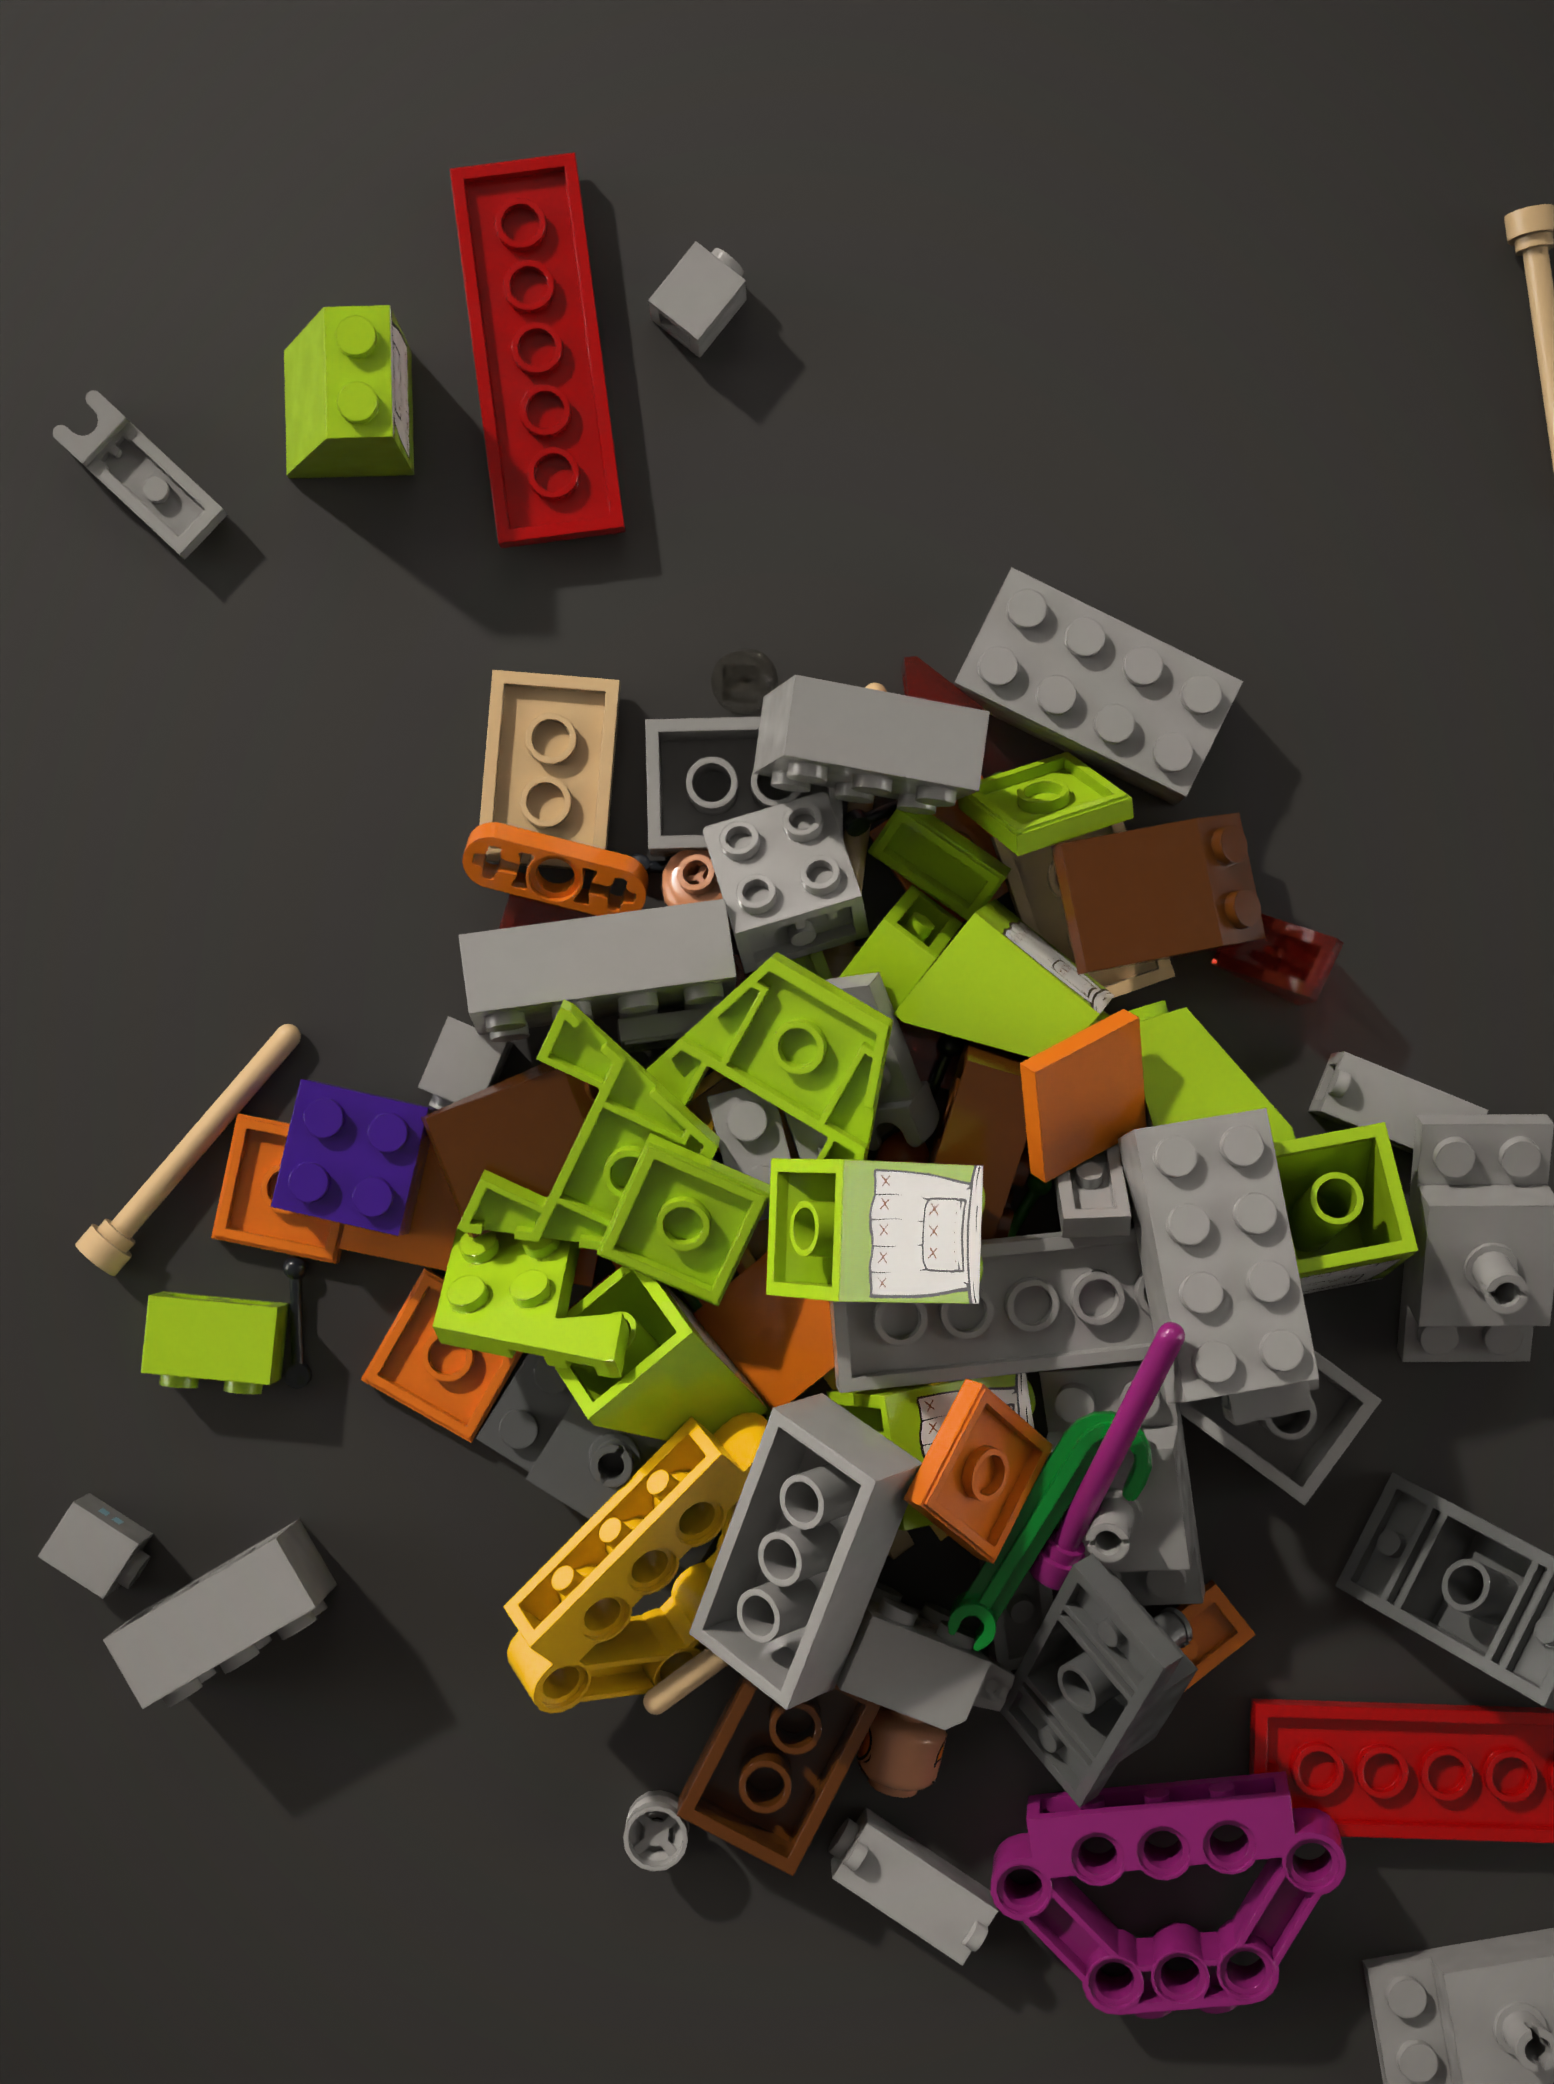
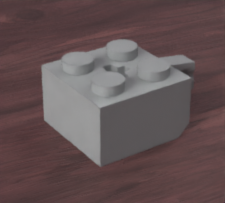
(918, 1668)

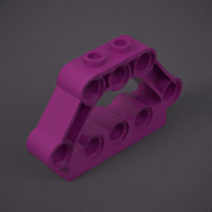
(1192, 1811)

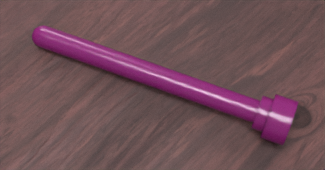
(1066, 1543)

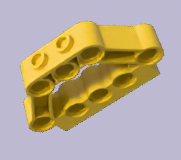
(577, 1609)

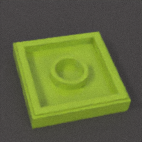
(1046, 803)
(684, 1219)

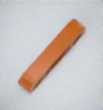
(542, 847)

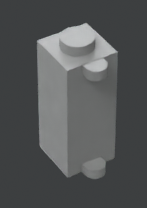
(1364, 1094)
(912, 1885)

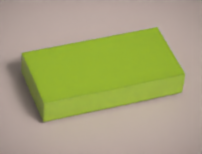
(939, 861)

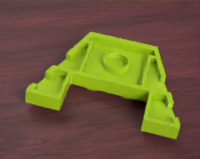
(794, 1047)
(605, 1149)
(516, 1297)

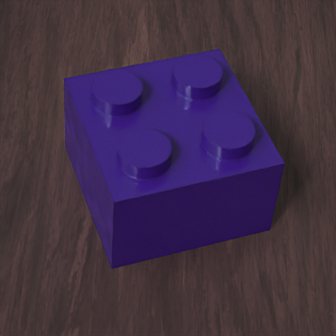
(353, 1158)

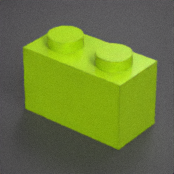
(905, 944)
(214, 1340)

